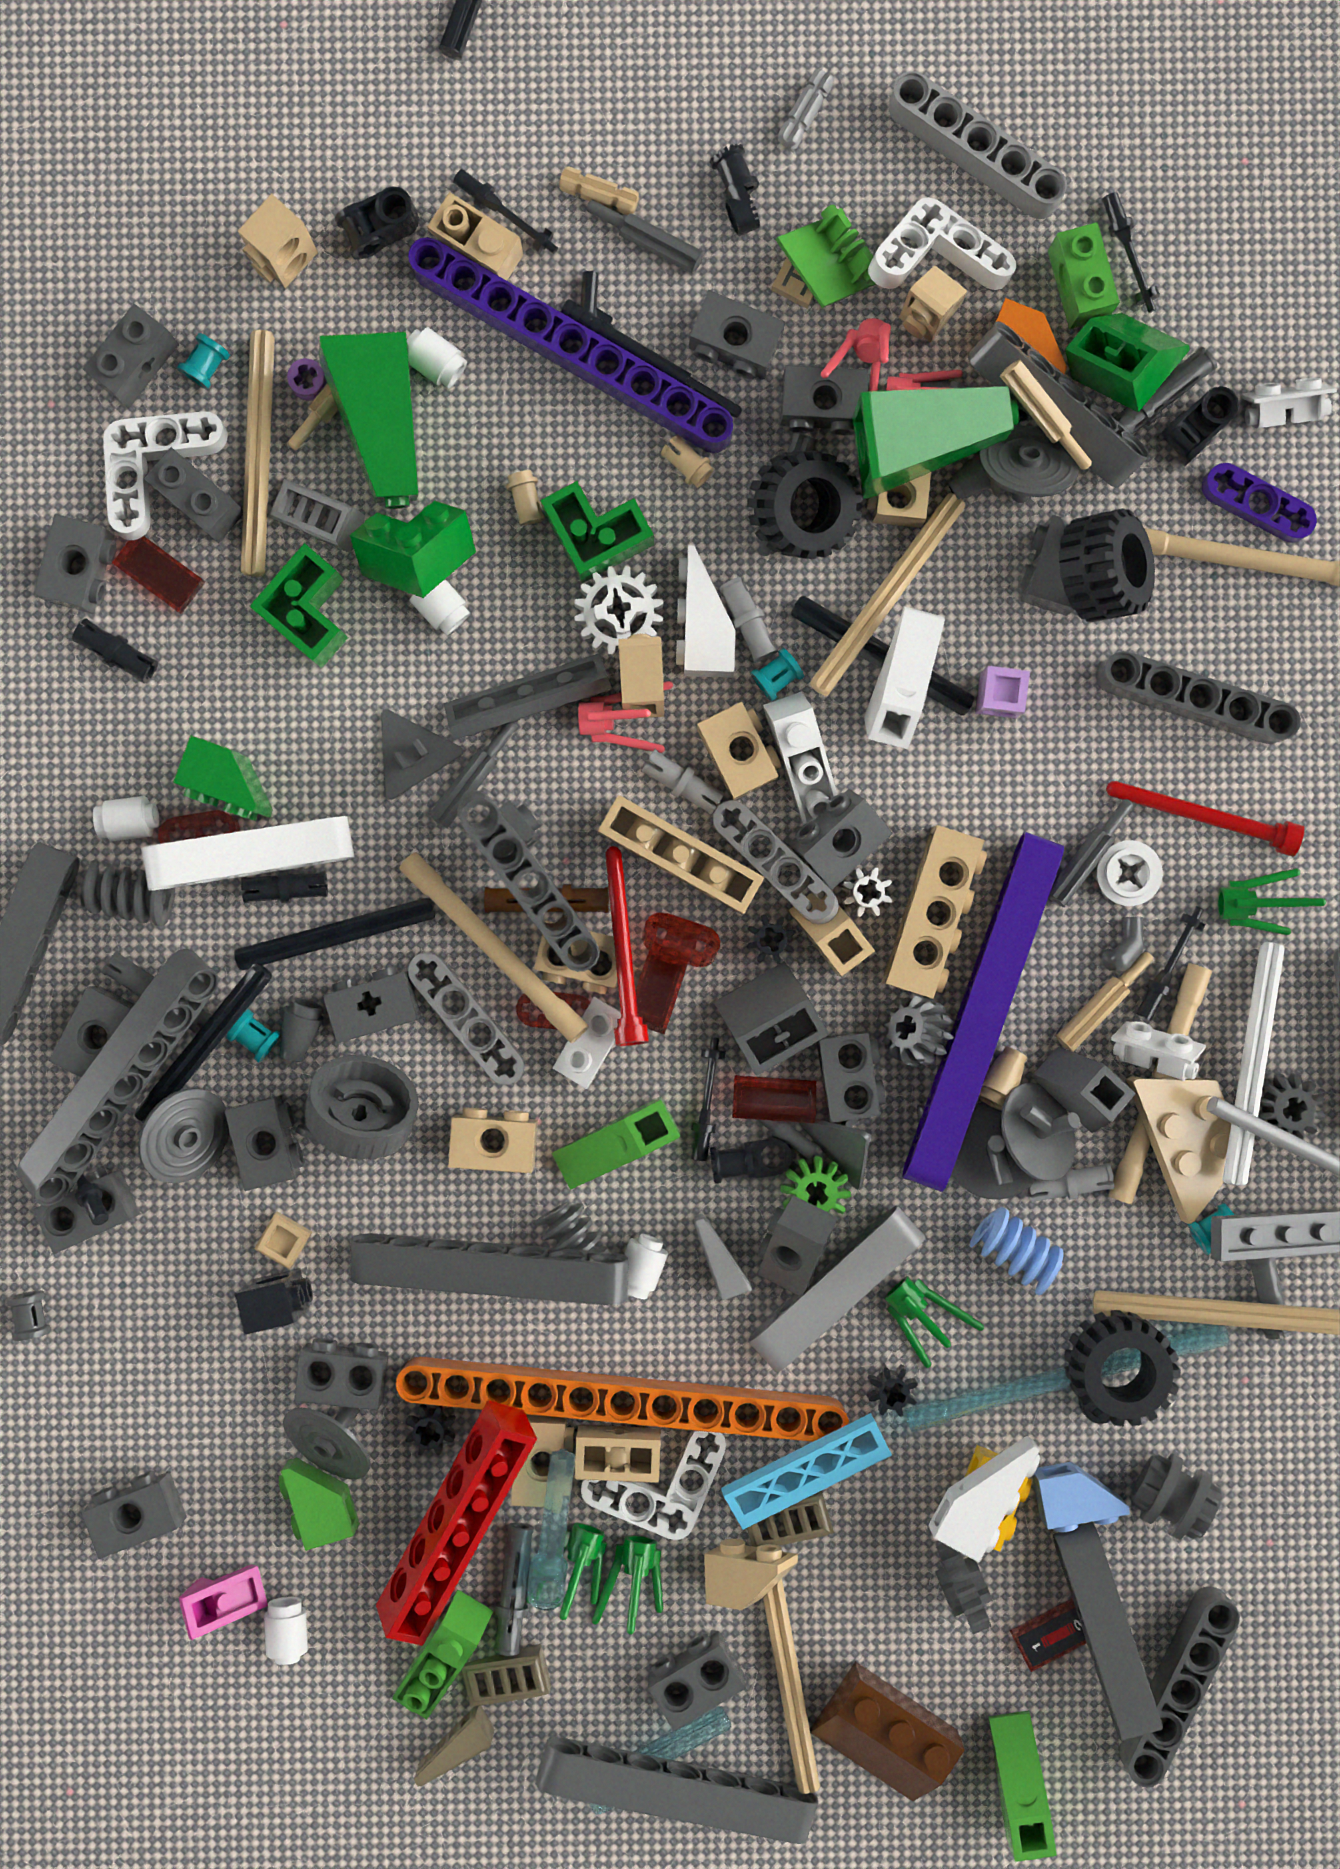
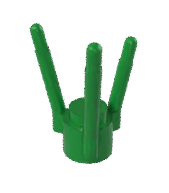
(1238, 903)
(908, 1301)
(583, 1544)
(638, 1556)

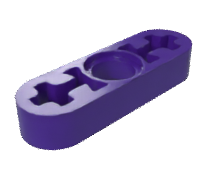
(1280, 526)

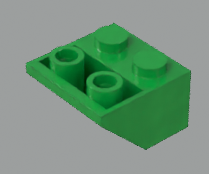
(1123, 358)
(221, 774)

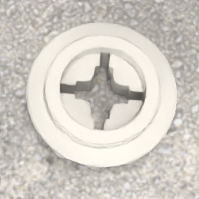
(1147, 876)

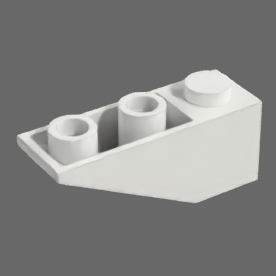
(708, 629)
(904, 679)
(801, 754)
(977, 1503)

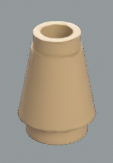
(1002, 1077)

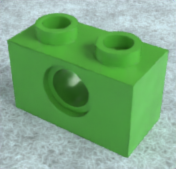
(1083, 274)

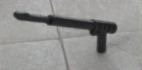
(600, 323)

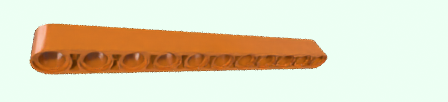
(605, 1386)

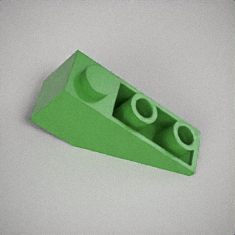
(617, 1143)
(443, 1654)
(1021, 1787)

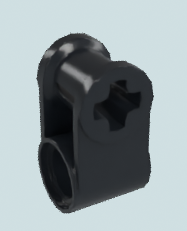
(376, 226)
(1196, 427)

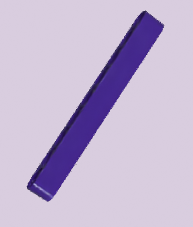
(560, 328)
(983, 1012)

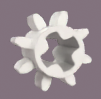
(877, 887)

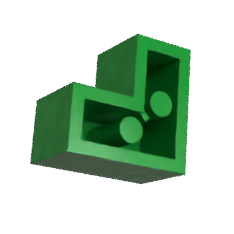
(595, 541)
(414, 553)
(293, 603)

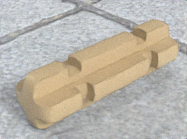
(599, 190)

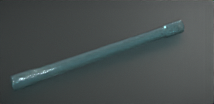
(941, 1411)

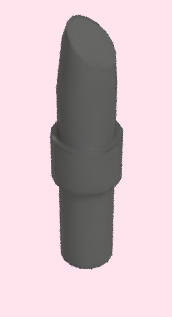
(787, 1133)

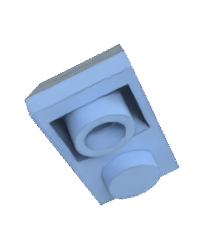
(1074, 1497)

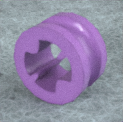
(294, 376)

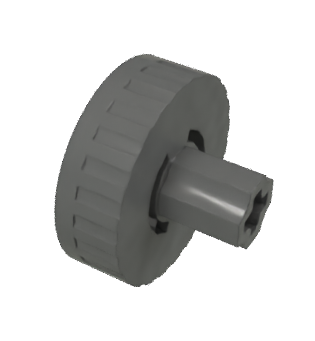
(356, 1126)

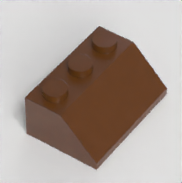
(888, 1734)

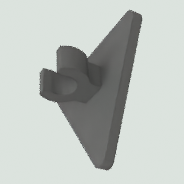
(411, 753)
(843, 1145)

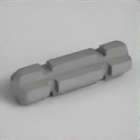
(805, 109)

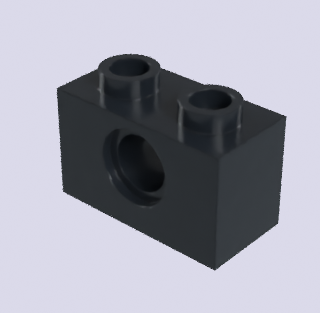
(273, 1301)

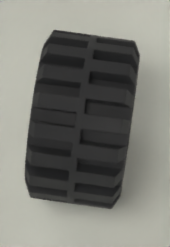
(834, 512)
(1107, 565)
(1145, 1391)

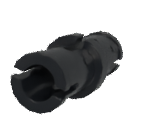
(115, 650)
(284, 886)

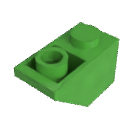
(319, 1503)

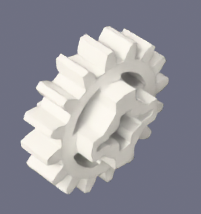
(601, 616)

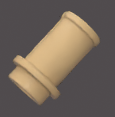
(688, 462)
(525, 497)

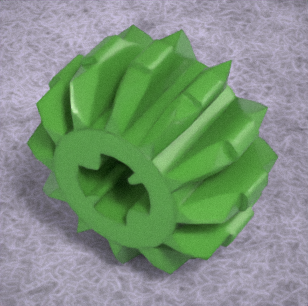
(815, 1174)

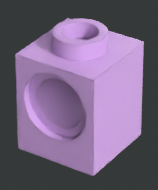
(1002, 692)

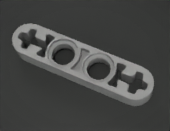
(774, 862)
(471, 1014)

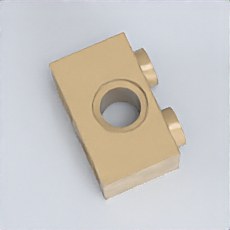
(739, 776)
(470, 1151)
(531, 1482)

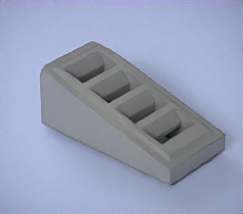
(339, 524)
(725, 1270)

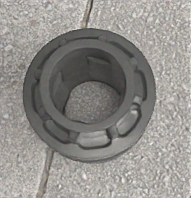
(1175, 1496)

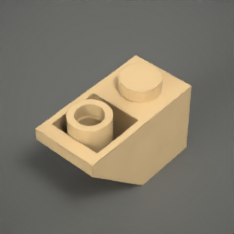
(476, 236)
(931, 304)
(642, 674)
(837, 940)
(742, 1573)

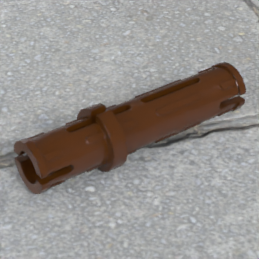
(596, 899)

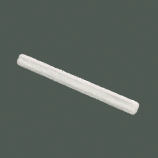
(1254, 1060)

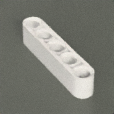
(247, 853)

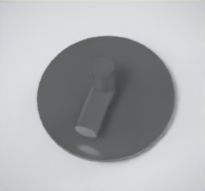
(1028, 465)
(1039, 1132)
(183, 1135)
(984, 1160)
(328, 1441)

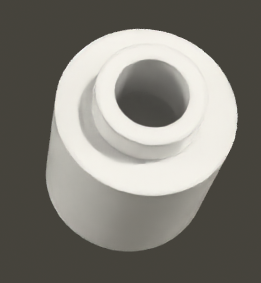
(435, 357)
(442, 608)
(125, 818)
(645, 1264)
(285, 1630)

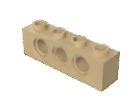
(941, 847)
(680, 855)

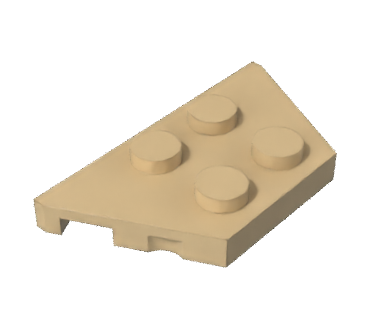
(1184, 1137)

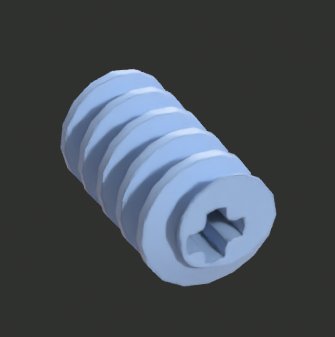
(1020, 1248)

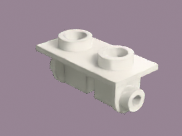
(1271, 401)
(1139, 1043)
(585, 1056)

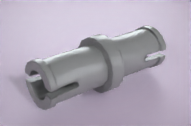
(748, 619)
(682, 782)
(1073, 1183)

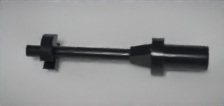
(485, 197)
(1121, 229)
(1159, 986)
(703, 1127)
(90, 1196)

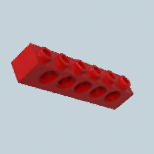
(455, 1523)

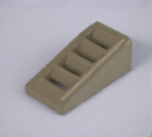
(791, 1534)
(524, 1689)
(464, 1741)

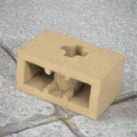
(617, 1453)

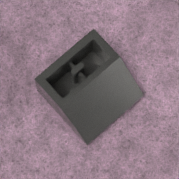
(771, 1018)

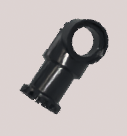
(738, 186)
(747, 1160)

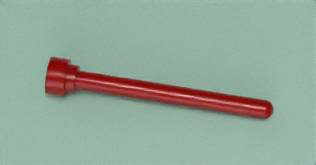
(1284, 837)
(630, 1027)

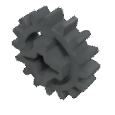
(964, 1587)

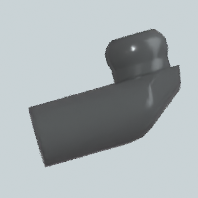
(1129, 949)

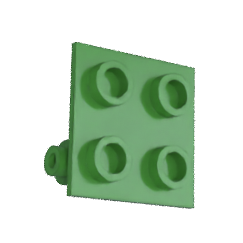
(828, 258)

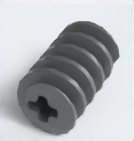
(125, 895)
(568, 1229)

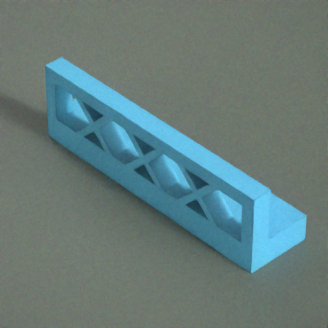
(806, 1471)

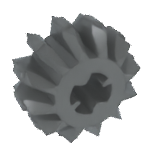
(917, 1031)
(1304, 1110)

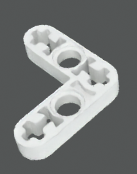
(939, 236)
(136, 455)
(673, 1498)

